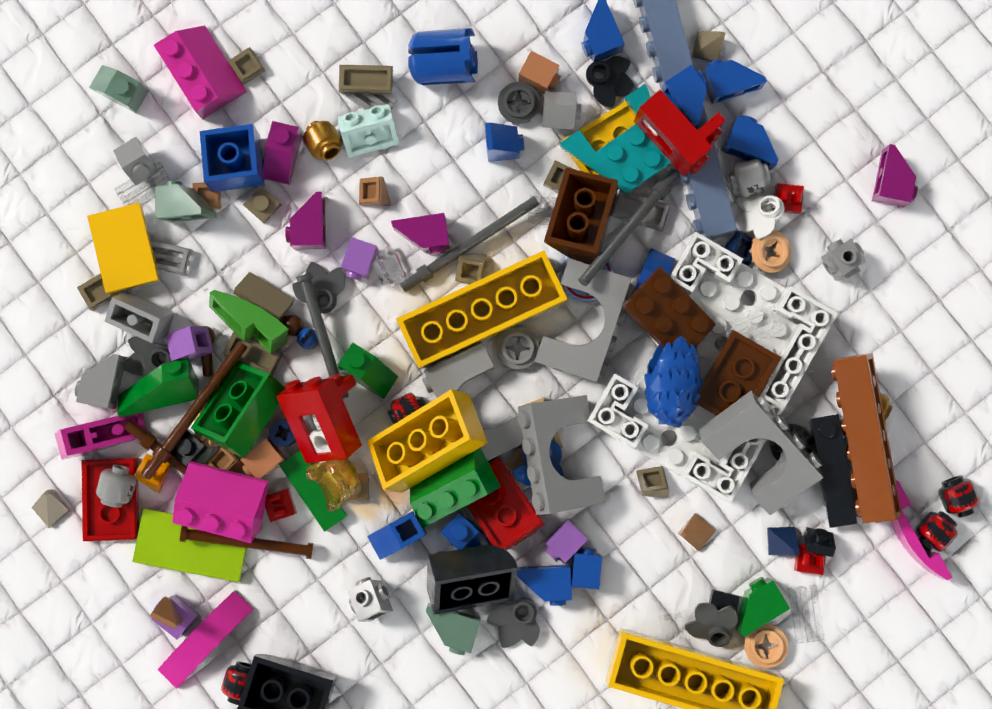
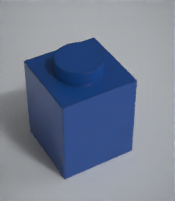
(586, 569)

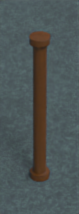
(260, 544)

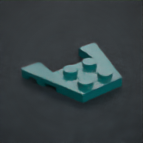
(627, 158)

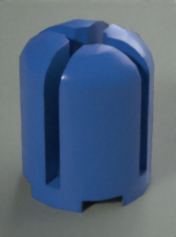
(442, 57)

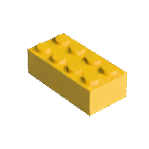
(426, 441)

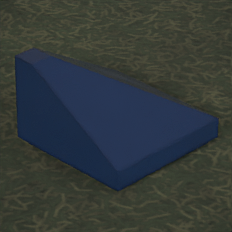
(740, 245)
(782, 541)

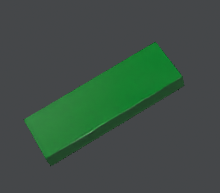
(310, 491)

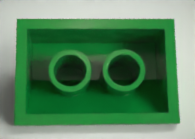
(239, 409)
(453, 488)

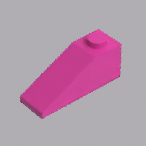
(96, 435)

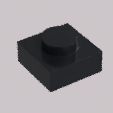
(189, 448)
(819, 541)
(723, 599)

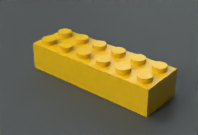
(481, 310)
(688, 676)

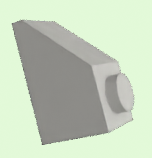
(101, 383)

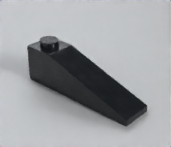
(836, 483)

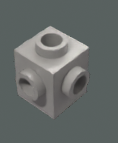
(835, 263)
(369, 600)

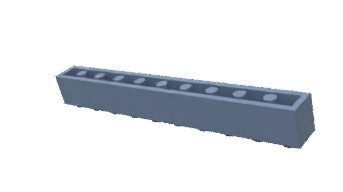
(670, 56)

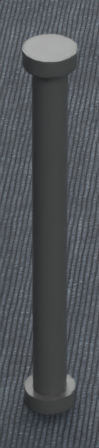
(319, 325)

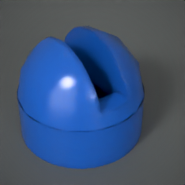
(311, 343)

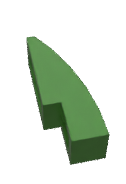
(249, 320)

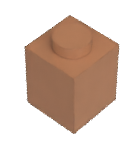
(539, 73)
(262, 459)

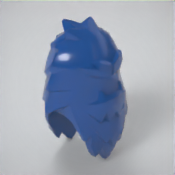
(673, 382)

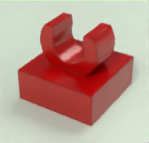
(791, 197)
(280, 505)
(809, 562)

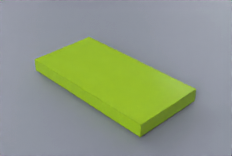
(160, 546)

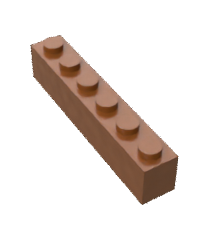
(867, 438)

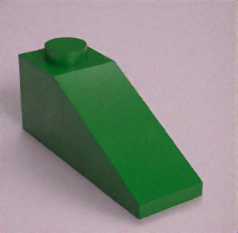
(163, 387)

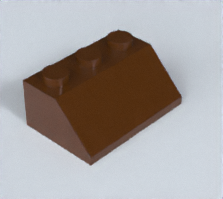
(581, 215)

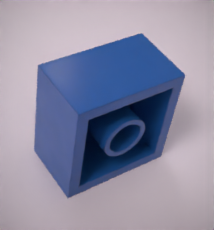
(232, 158)

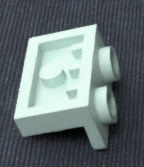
(368, 130)

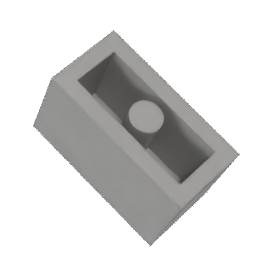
(139, 317)

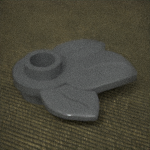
(324, 284)
(145, 356)
(713, 624)
(512, 625)

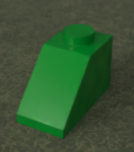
(367, 370)
(760, 605)

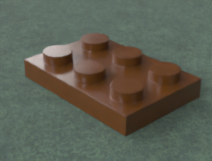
(667, 311)
(735, 372)

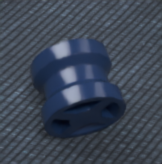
(285, 433)

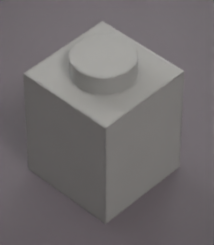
(560, 110)
(135, 161)

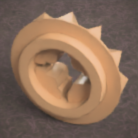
(780, 248)
(775, 654)

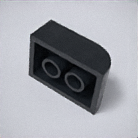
(470, 578)
(285, 685)

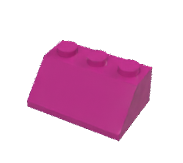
(200, 69)
(220, 502)

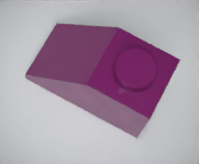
(281, 152)
(894, 179)
(308, 225)
(425, 232)

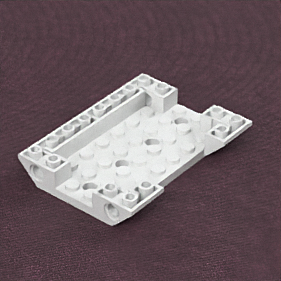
(716, 283)

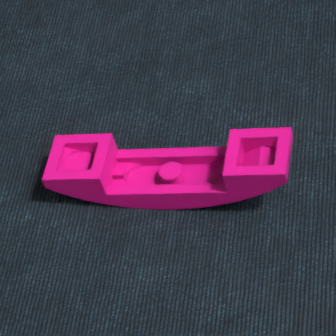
(931, 560)
(205, 638)

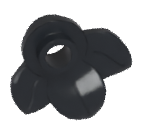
(614, 81)

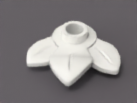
(755, 214)

